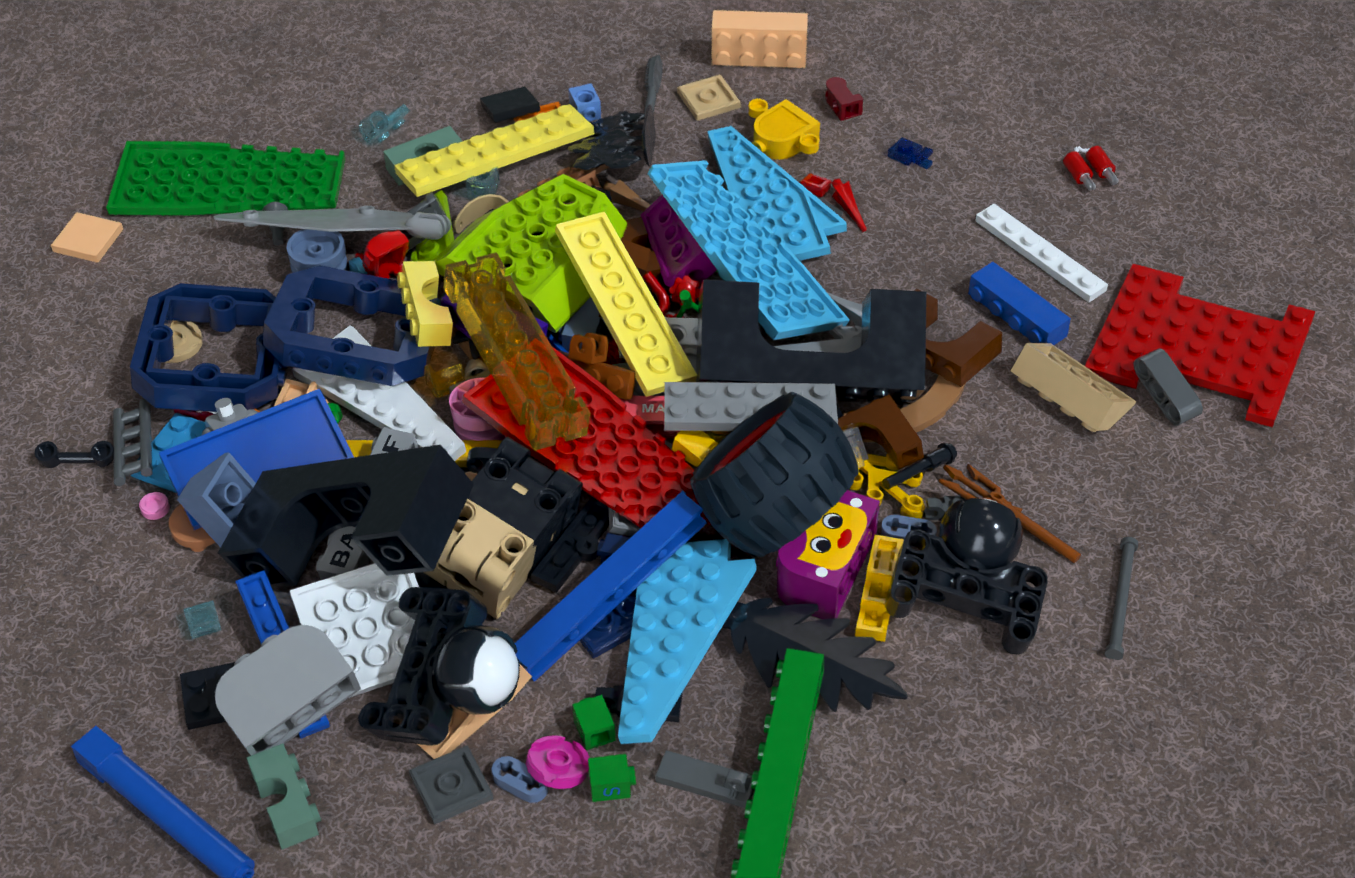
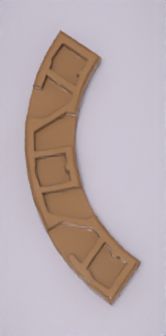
(932, 405)

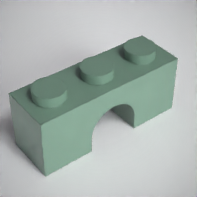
(418, 147)
(293, 816)

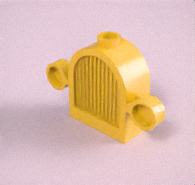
(783, 129)

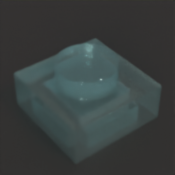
(202, 619)

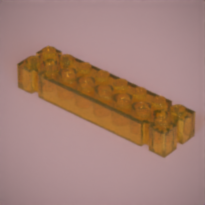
(516, 351)

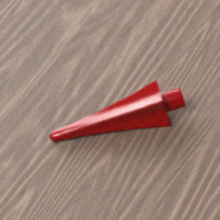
(844, 197)

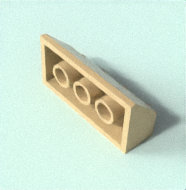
(1071, 386)

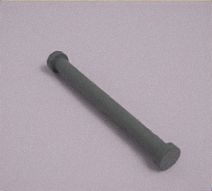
(1114, 649)

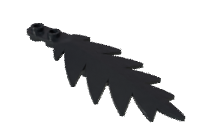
(780, 627)

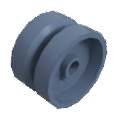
(316, 248)

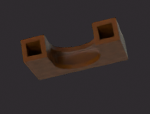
(962, 357)
(887, 426)

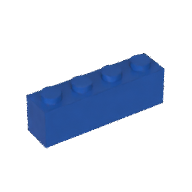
(1018, 305)

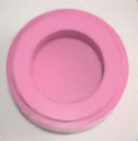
(154, 505)

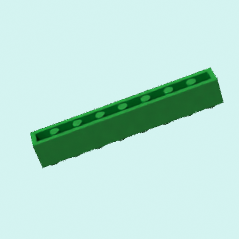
(781, 767)

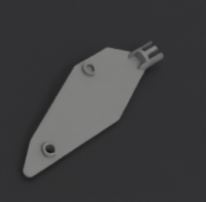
(356, 219)

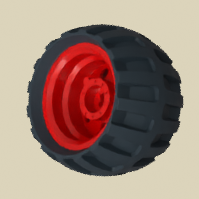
(775, 475)

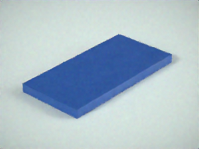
(276, 438)

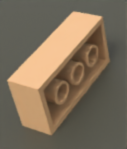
(759, 39)

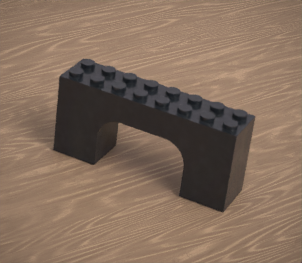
(885, 364)
(396, 500)

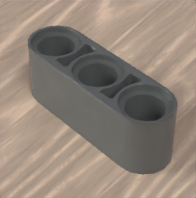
(1168, 387)

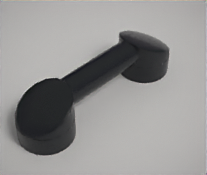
(50, 457)

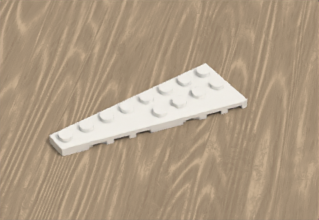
(385, 405)

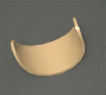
(476, 209)

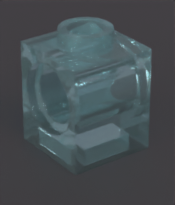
(483, 184)

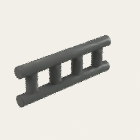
(143, 447)

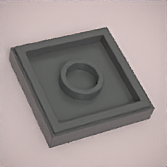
(451, 784)

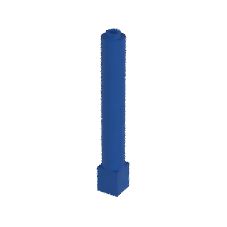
(109, 764)

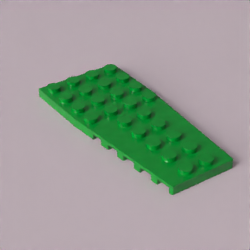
(220, 179)

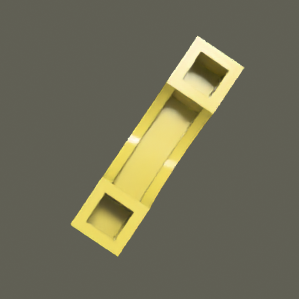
(428, 321)

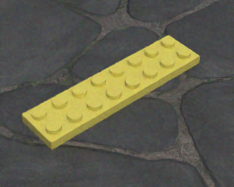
(493, 149)
(625, 303)

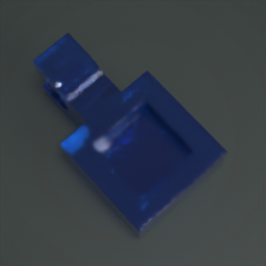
(909, 152)

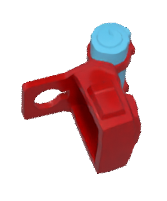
(382, 255)

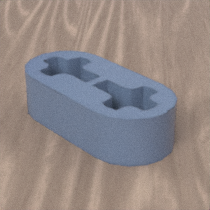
(905, 525)
(517, 782)

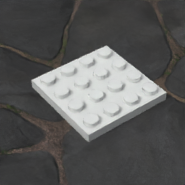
(361, 620)

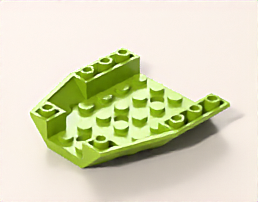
(537, 262)

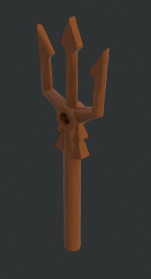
(996, 495)

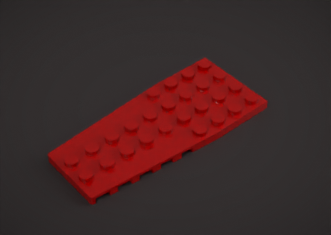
(616, 460)

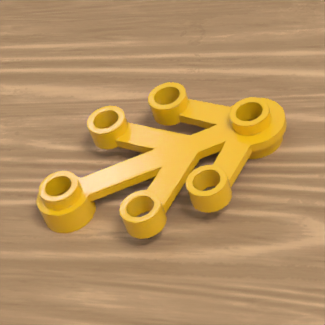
(911, 506)

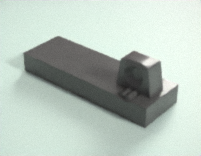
(705, 779)

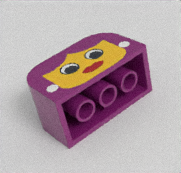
(828, 556)

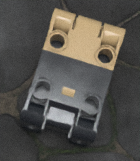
(507, 526)

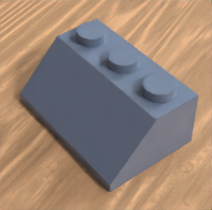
(217, 496)

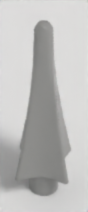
(850, 309)

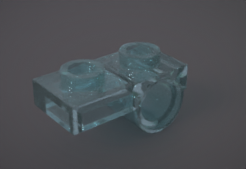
(382, 123)

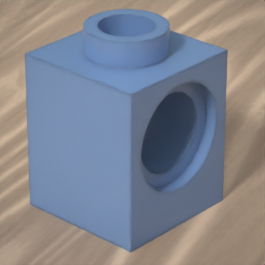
(585, 101)

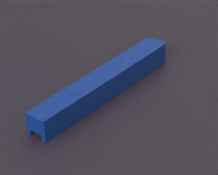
(608, 585)

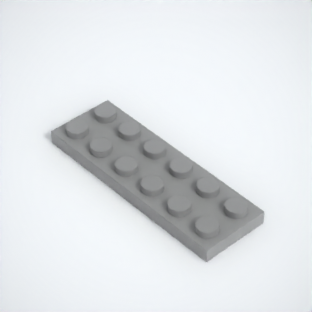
(726, 405)

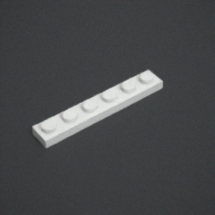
(1041, 253)

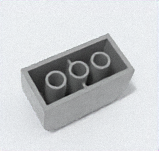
(284, 687)

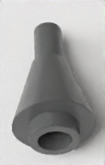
(277, 232)

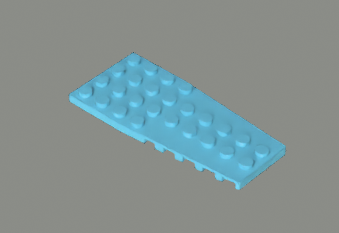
(744, 252)

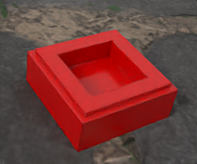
(816, 185)

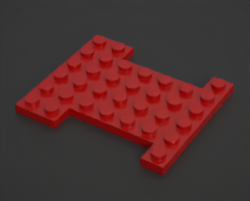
(1205, 340)

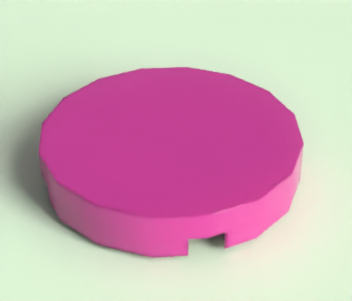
(557, 762)

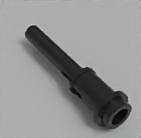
(942, 455)

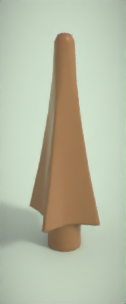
(624, 195)

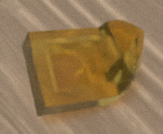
(440, 381)

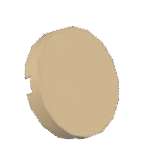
(186, 340)

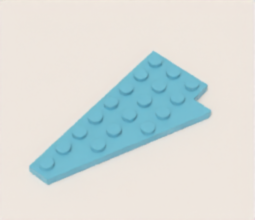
(774, 196)
(673, 627)

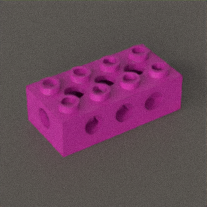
(674, 244)

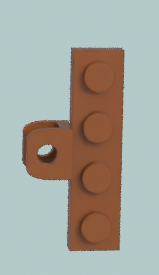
(616, 379)

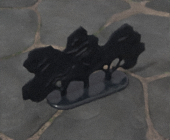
(615, 139)

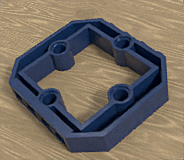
(294, 316)
(205, 384)

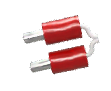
(1082, 172)

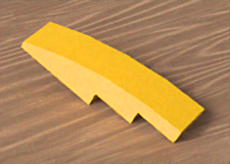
(873, 616)

